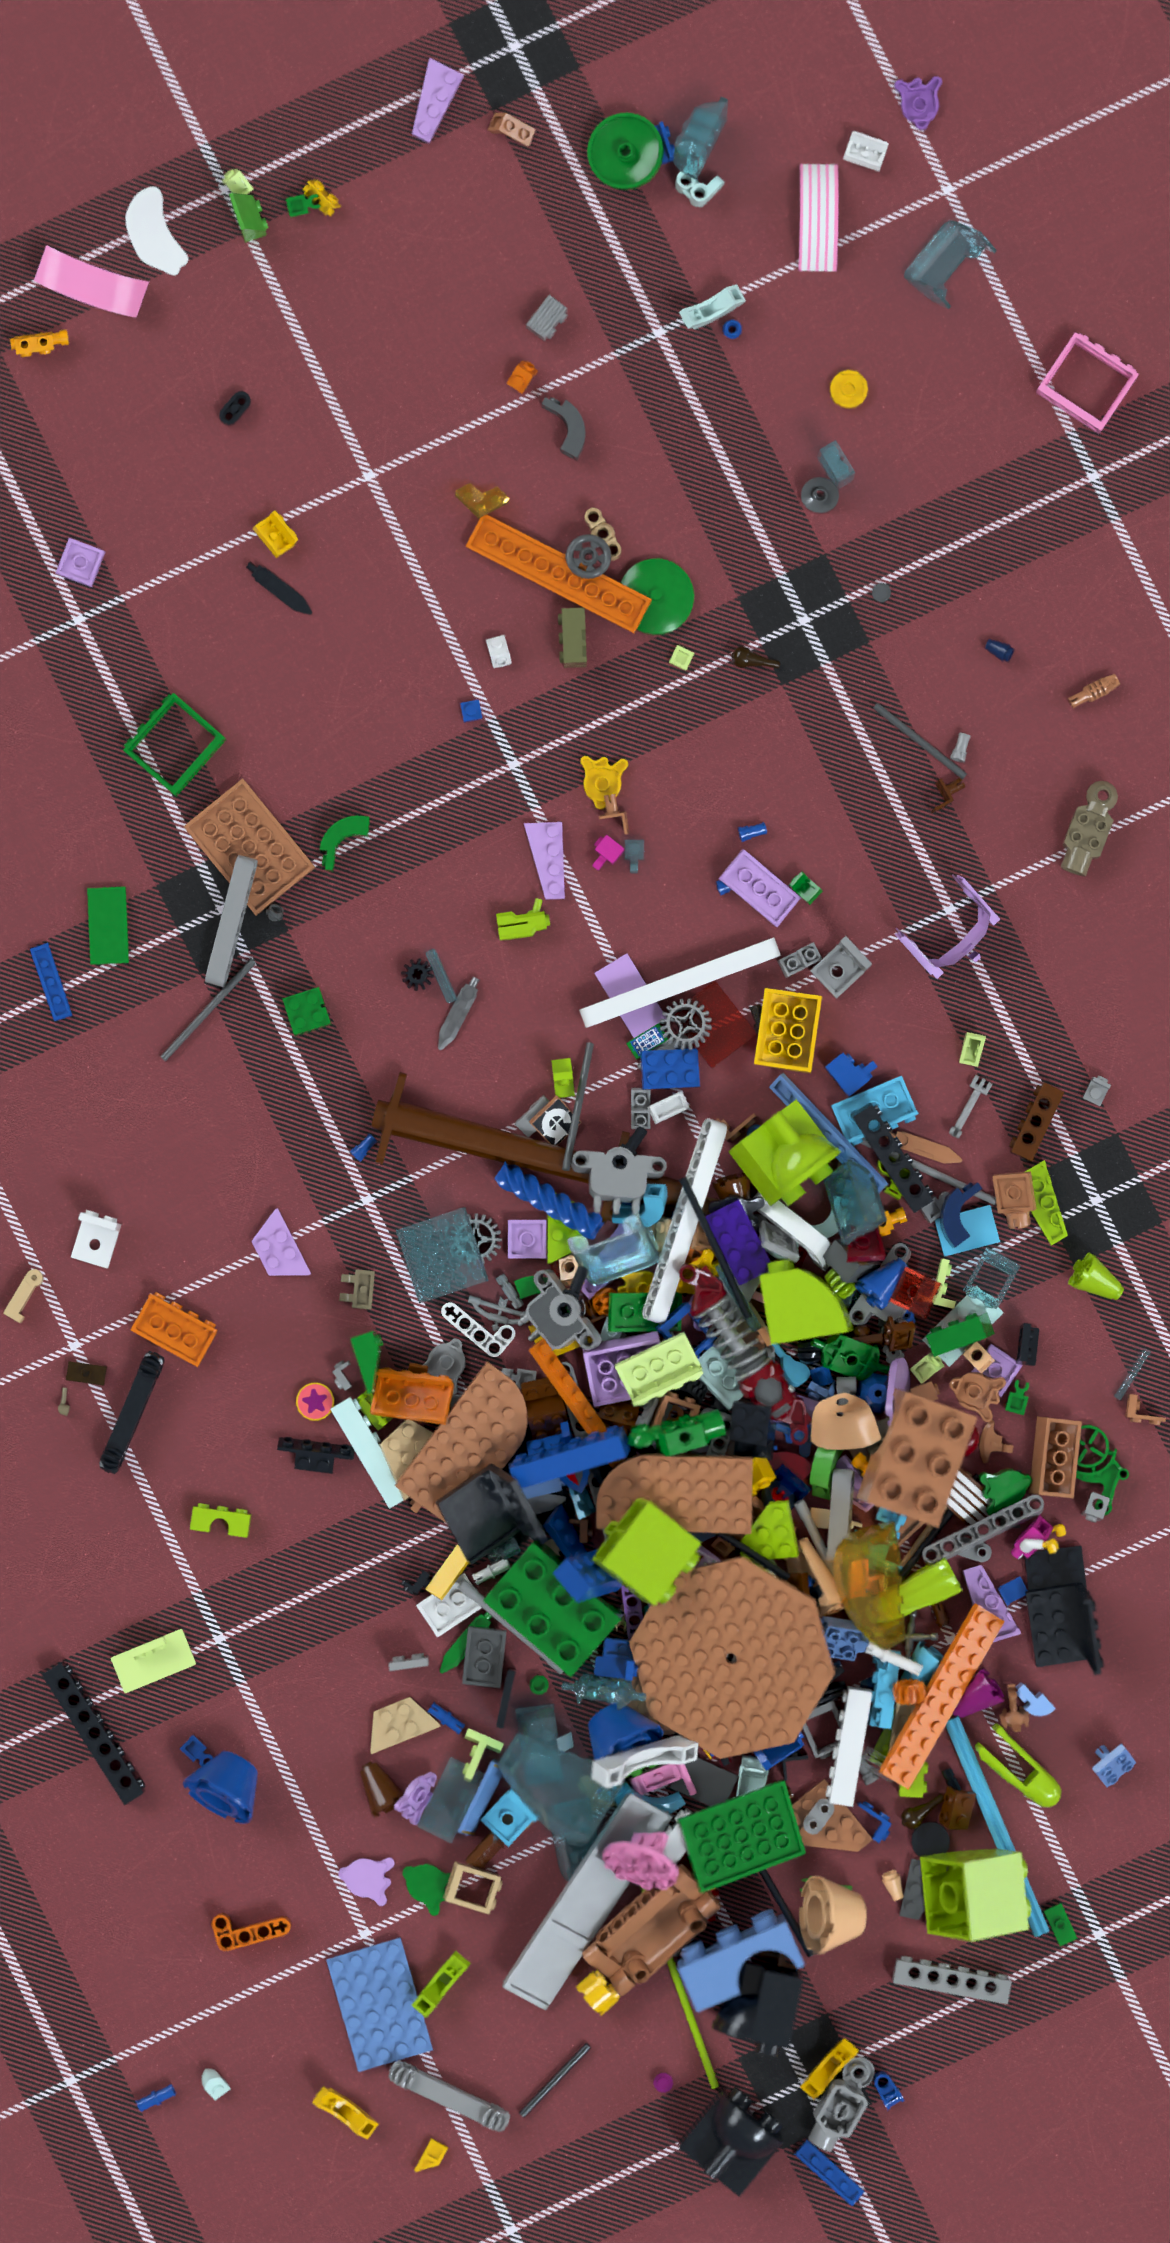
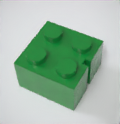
(306, 1011)

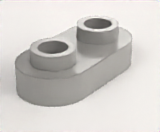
(973, 1554)
(818, 1816)

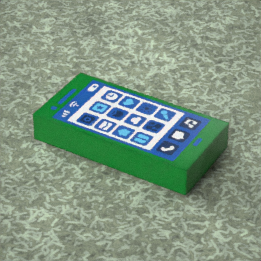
(646, 1041)

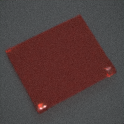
(728, 1025)

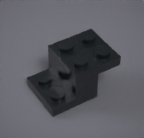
(752, 1430)

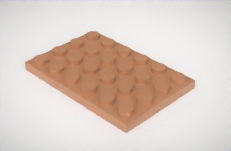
(245, 827)

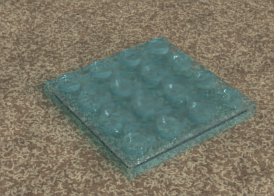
(442, 1255)

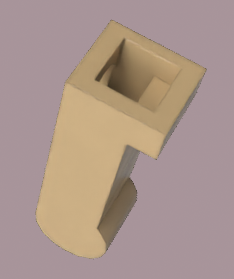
(32, 1280)

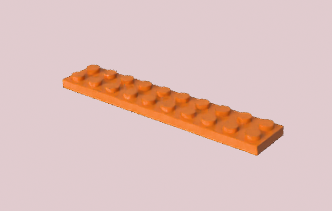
(549, 569)
(941, 1696)

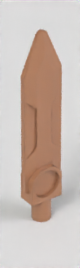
(926, 1148)

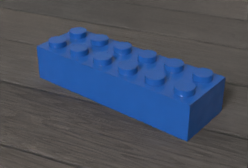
(570, 1457)

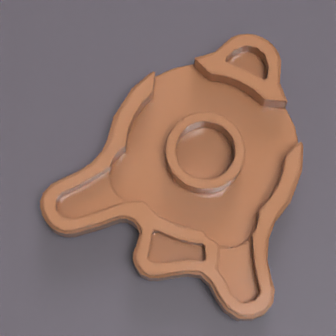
(977, 1392)

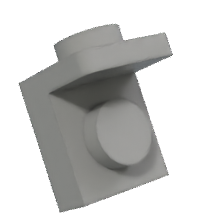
(1096, 1090)

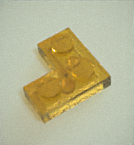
(480, 503)

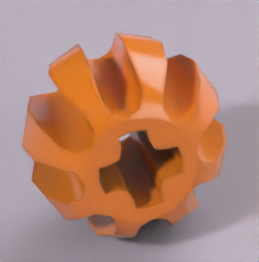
(601, 1300)

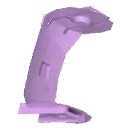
(985, 915)

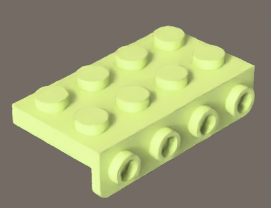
(659, 1369)

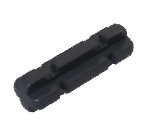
(951, 1780)

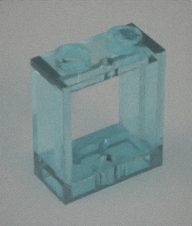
(837, 470)
(999, 1262)

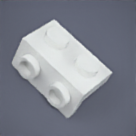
(866, 151)

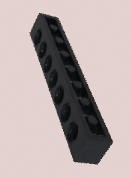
(125, 1793)

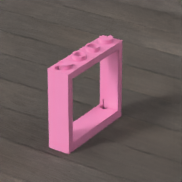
(1070, 408)

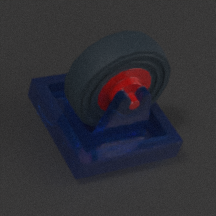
(784, 1487)

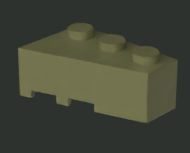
(573, 637)

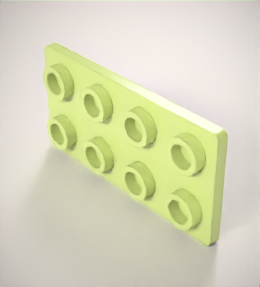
(153, 1661)

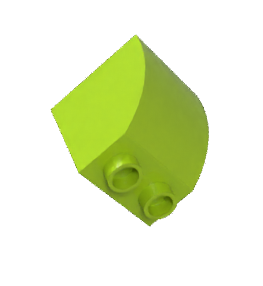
(801, 1304)
(977, 1895)

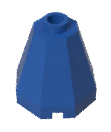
(867, 1388)

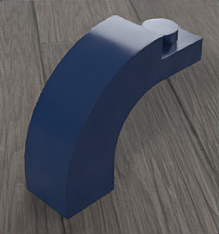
(950, 1214)

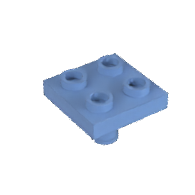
(1113, 1764)

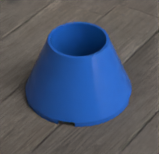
(620, 1730)
(225, 1786)

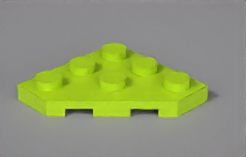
(773, 1533)

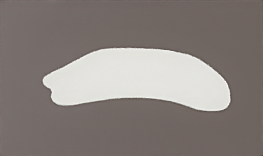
(150, 234)

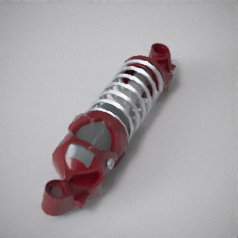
(757, 1375)

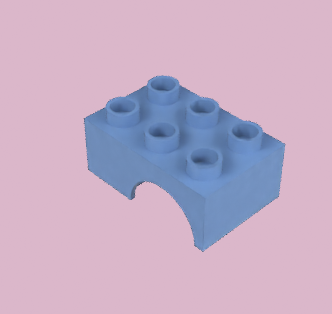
(713, 1970)

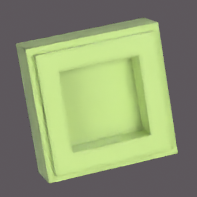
(681, 657)

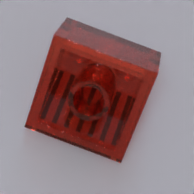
(915, 1293)

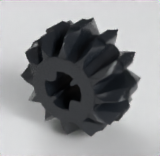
(410, 973)

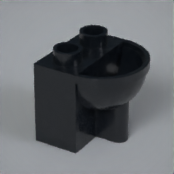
(764, 2007)
(732, 2140)

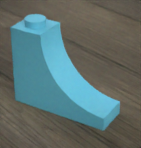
(668, 1803)

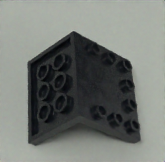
(488, 1513)
(1064, 1626)

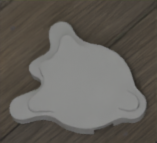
(447, 1360)

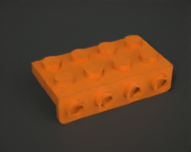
(174, 1329)
(412, 1396)

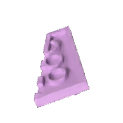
(436, 95)
(547, 850)

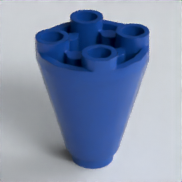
(881, 1283)

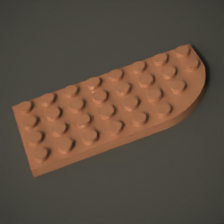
(479, 1430)
(692, 1490)

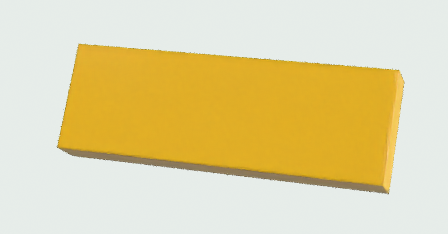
(447, 1574)

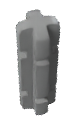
(509, 1291)

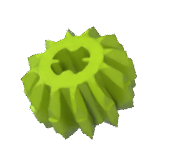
(841, 1288)

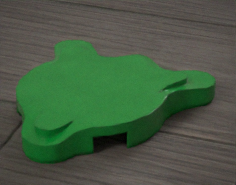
(1004, 1488)
(427, 1885)

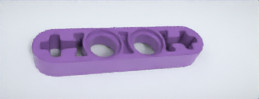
(630, 1611)

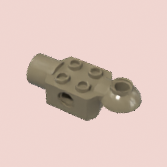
(1089, 829)

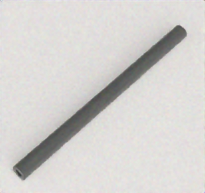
(920, 741)

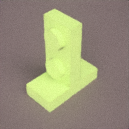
(943, 1271)
(477, 1751)

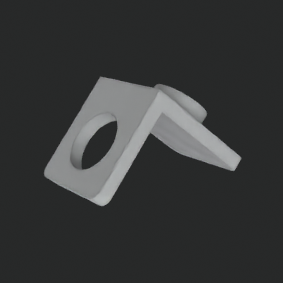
(1092, 1514)

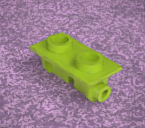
(365, 1401)

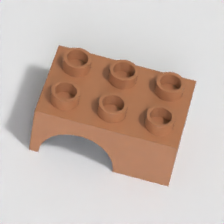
(917, 1458)

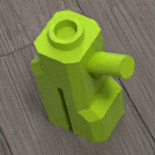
(536, 922)

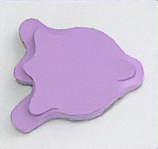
(416, 1797)
(367, 1878)

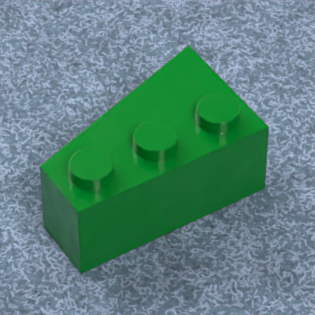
(960, 1333)

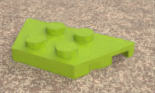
(557, 1239)

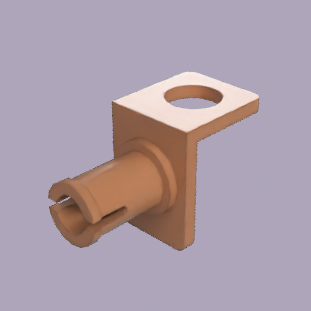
(612, 811)

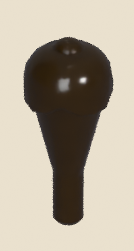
(743, 657)
(914, 1816)

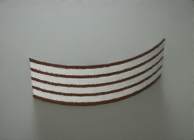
(967, 1499)

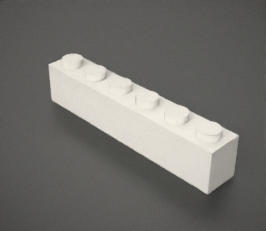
(849, 1746)

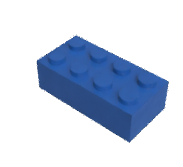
(585, 1578)

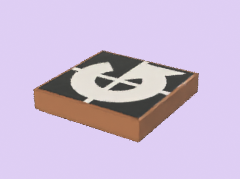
(553, 1121)

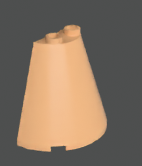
(811, 1563)

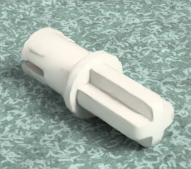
(491, 1571)

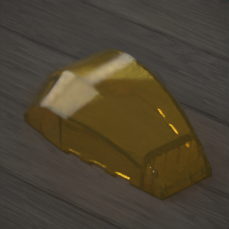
(870, 1582)

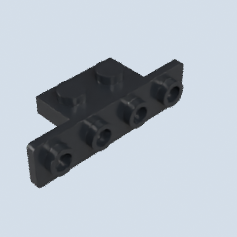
(315, 1455)

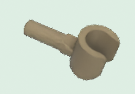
(63, 1408)

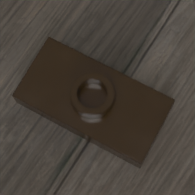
(86, 1373)

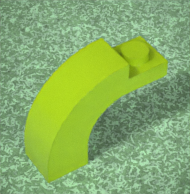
(440, 1984)

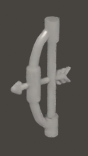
(497, 1318)

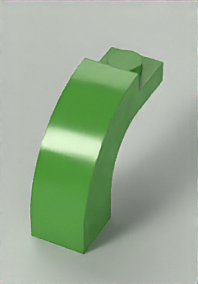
(822, 1472)

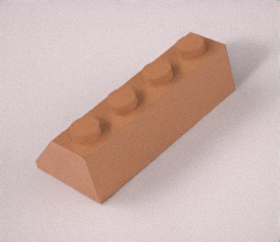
(1055, 1457)

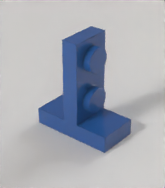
(547, 1442)

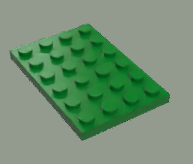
(741, 1836)

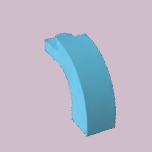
(652, 1208)

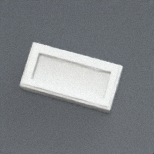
(668, 1107)

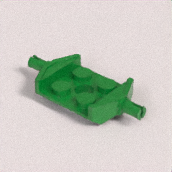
(840, 1347)

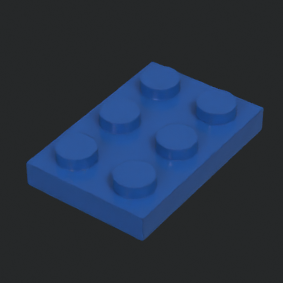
(669, 1069)

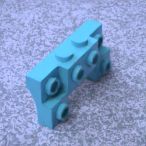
(882, 1697)

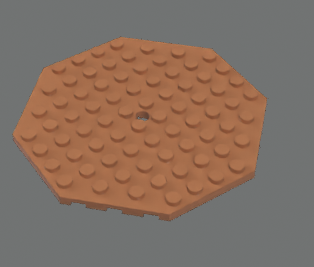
(778, 1651)

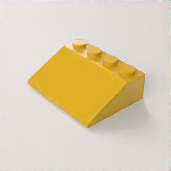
(787, 1030)

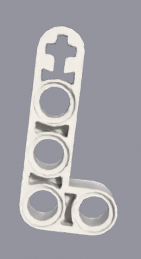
(474, 1326)

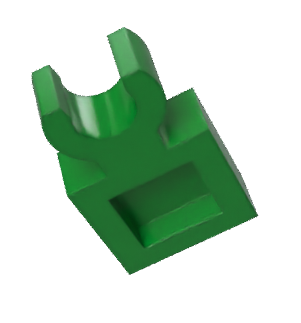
(299, 204)
(1017, 1401)

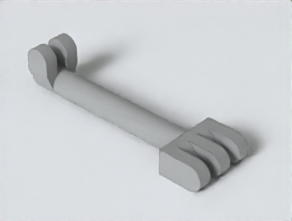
(978, 1089)

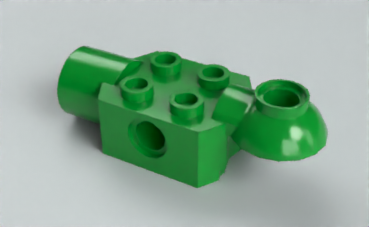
(679, 1435)

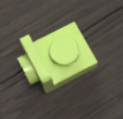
(236, 182)
(927, 1367)

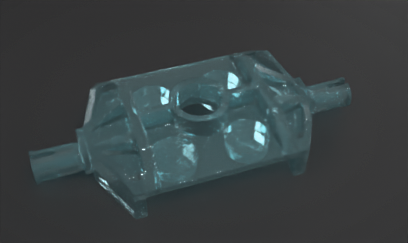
(604, 1689)

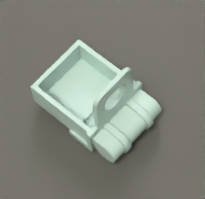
(751, 1775)

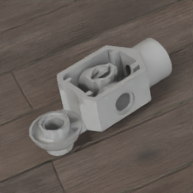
(841, 2105)

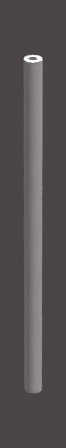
(941, 1176)

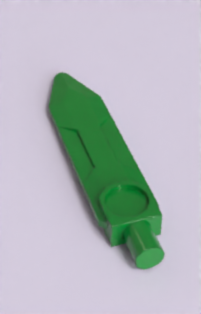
(458, 1649)

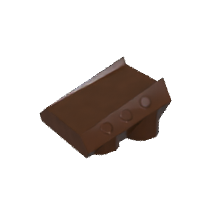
(485, 1851)

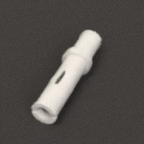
(894, 1658)

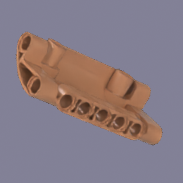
(651, 1931)

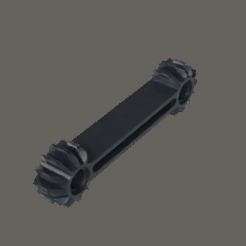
(131, 1413)

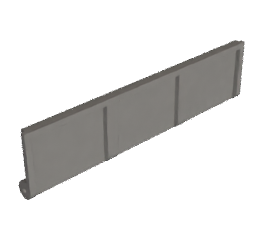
(580, 1908)

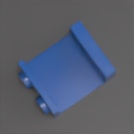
(772, 1756)

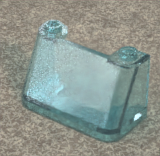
(617, 1255)

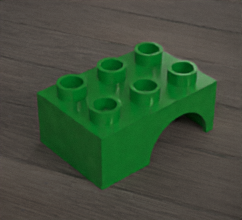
(547, 1614)

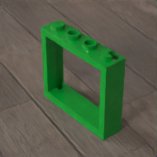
(144, 729)

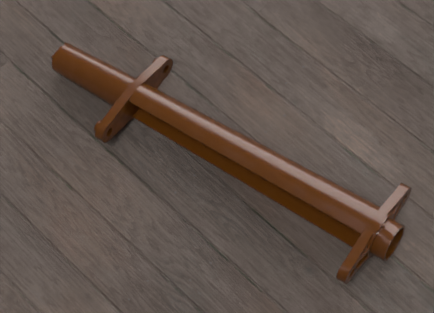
(484, 1141)

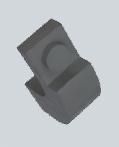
(570, 415)

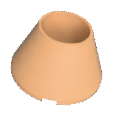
(830, 1915)

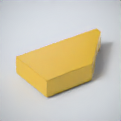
(432, 2155)

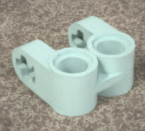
(695, 186)

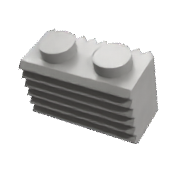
(546, 318)

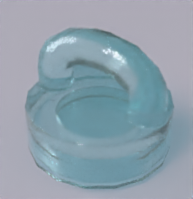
(851, 1300)

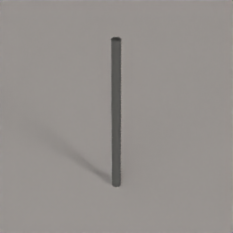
(208, 1009)
(578, 1106)

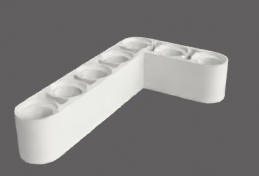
(797, 1229)

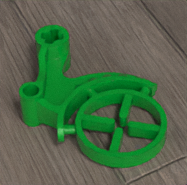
(1108, 1475)

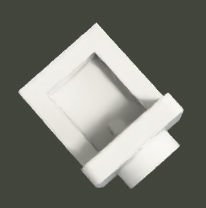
(498, 651)

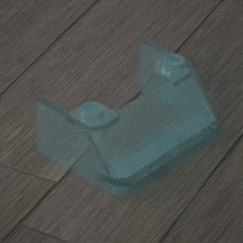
(943, 256)

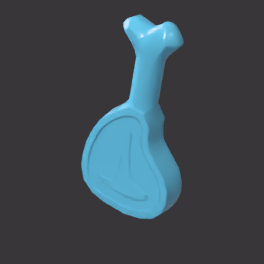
(794, 1371)

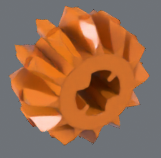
(909, 1691)

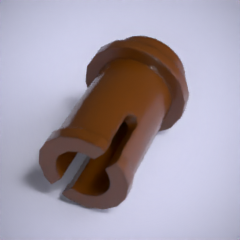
(940, 1614)

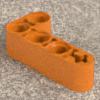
(253, 1930)

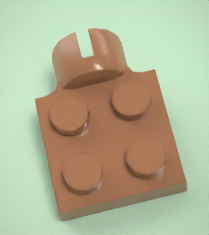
(1015, 1197)

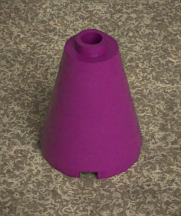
(979, 1695)

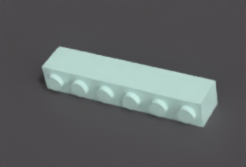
(367, 1448)

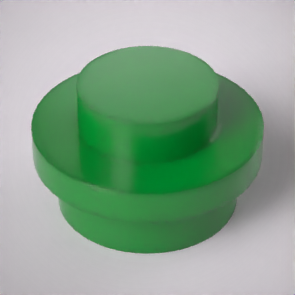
(539, 1684)

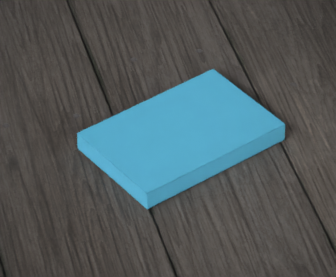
(978, 1224)

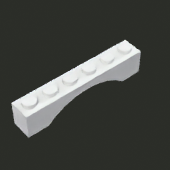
(672, 1750)

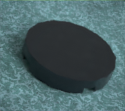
(930, 1839)

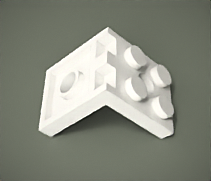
(91, 1228)

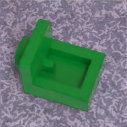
(805, 888)

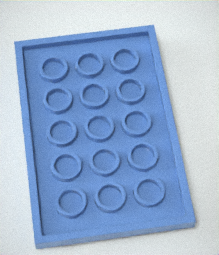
(376, 2003)

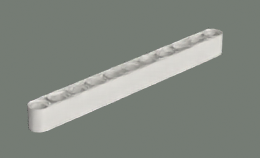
(679, 982)
(684, 1222)

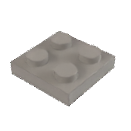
(400, 1662)

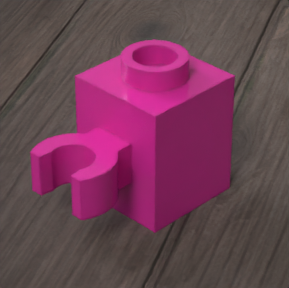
(608, 851)

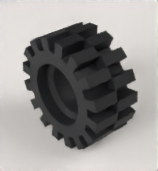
(692, 1389)

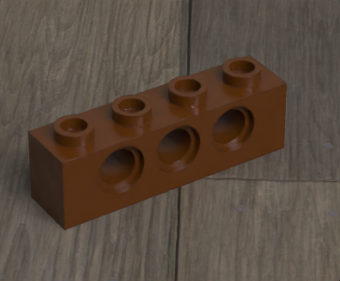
(1053, 1096)

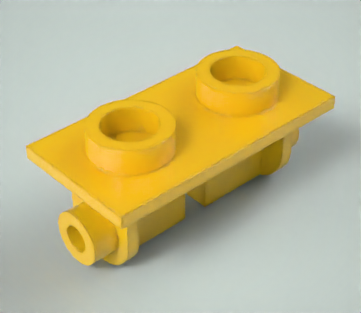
(328, 201)

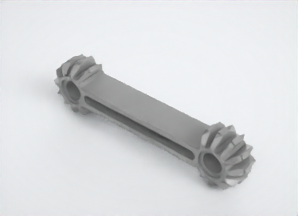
(449, 2096)

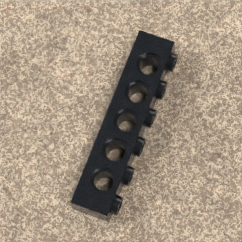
(914, 1200)

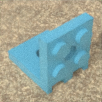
(508, 1804)

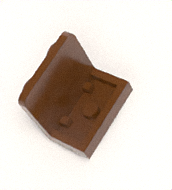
(619, 1414)

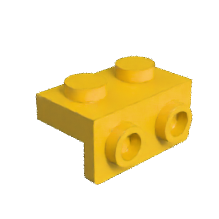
(276, 534)

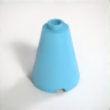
(929, 1658)

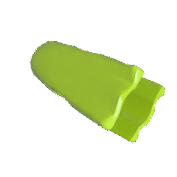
(928, 1587)
(1038, 1785)

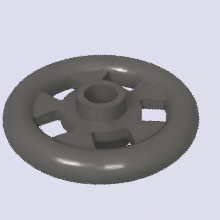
(591, 572)

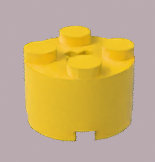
(597, 1992)

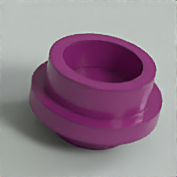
(663, 2082)

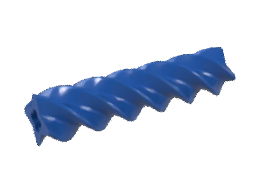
(544, 1198)

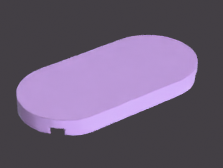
(898, 1378)

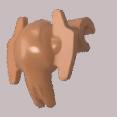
(1014, 1718)

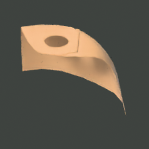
(850, 1431)

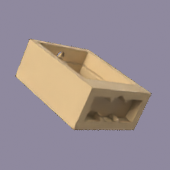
(454, 1881)

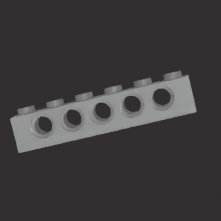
(999, 1994)

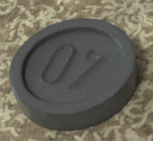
(881, 592)

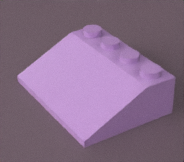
(600, 1365)

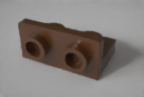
(898, 1335)

